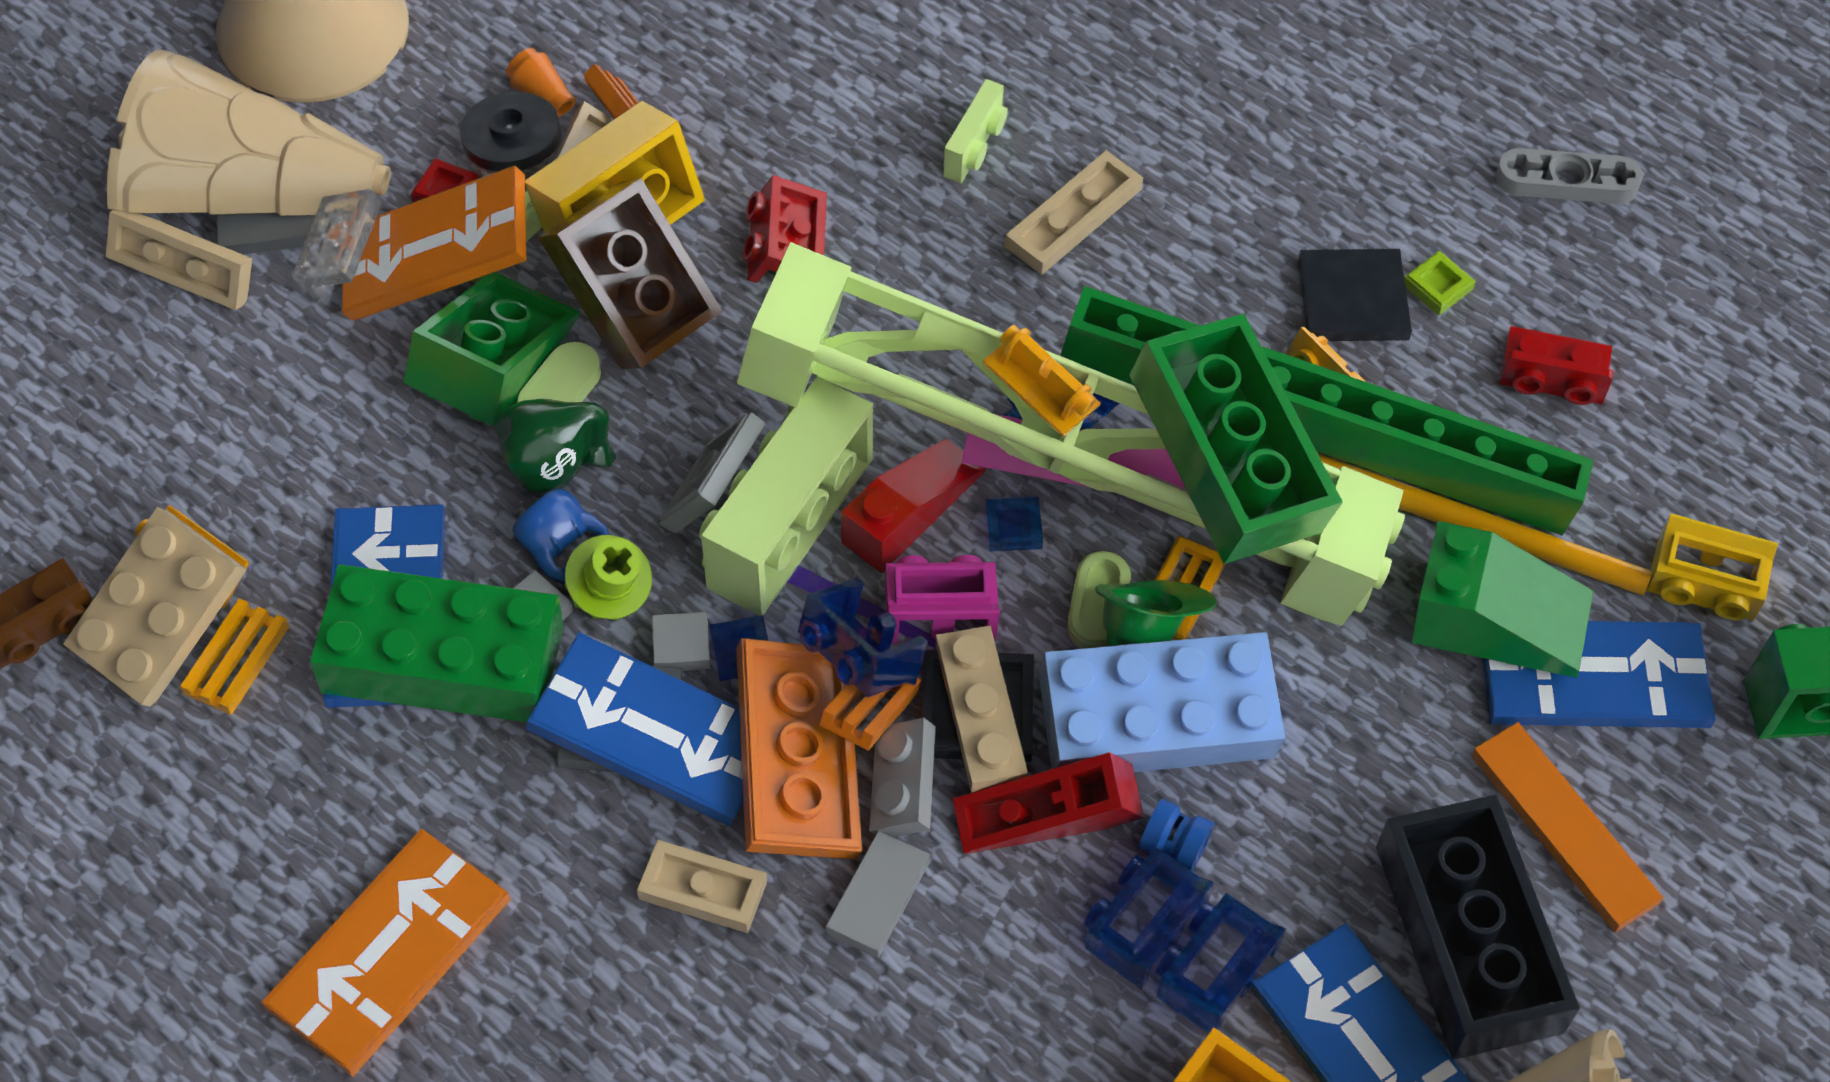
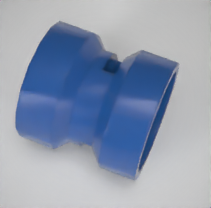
(1189, 839)

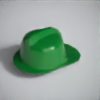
(1150, 610)

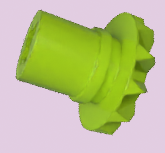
(608, 577)

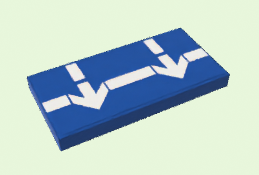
(388, 540)
(1625, 679)
(645, 727)
(1351, 1016)

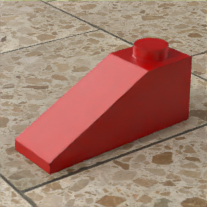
(905, 503)
(1050, 805)

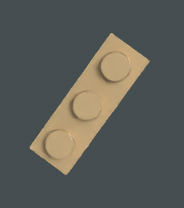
(1073, 212)
(179, 258)
(980, 708)

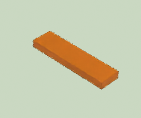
(1567, 827)

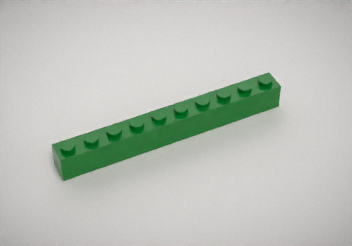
(1369, 423)

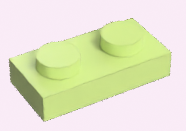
(968, 143)

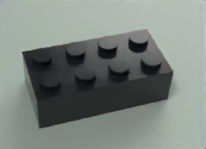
(1476, 927)

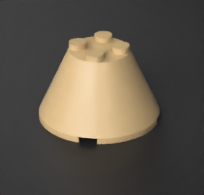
(310, 45)

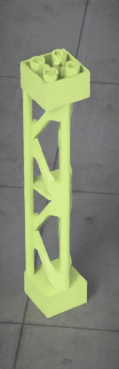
(790, 342)

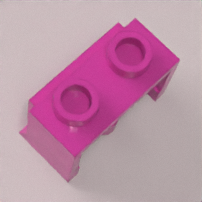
(936, 592)

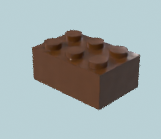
(630, 274)

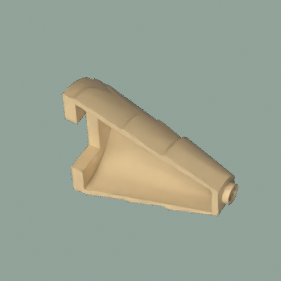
(223, 149)

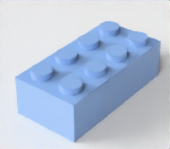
(1163, 702)

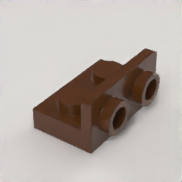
(39, 611)

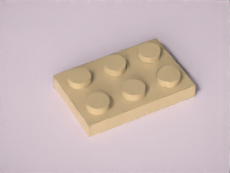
(154, 607)

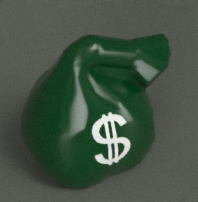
(551, 440)

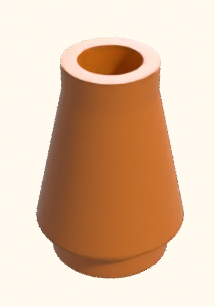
(536, 75)

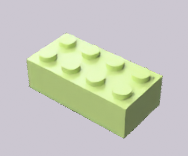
(787, 496)

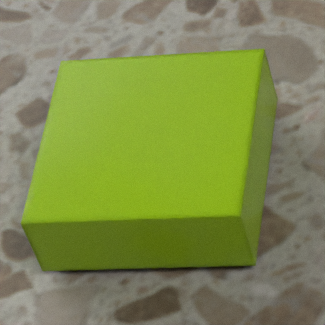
(1439, 282)

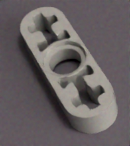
(1580, 163)

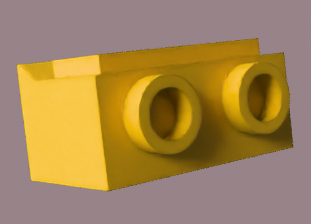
(1689, 583)

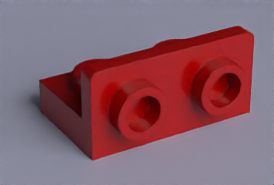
(782, 215)
(1556, 366)

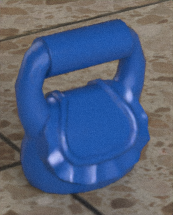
(552, 526)

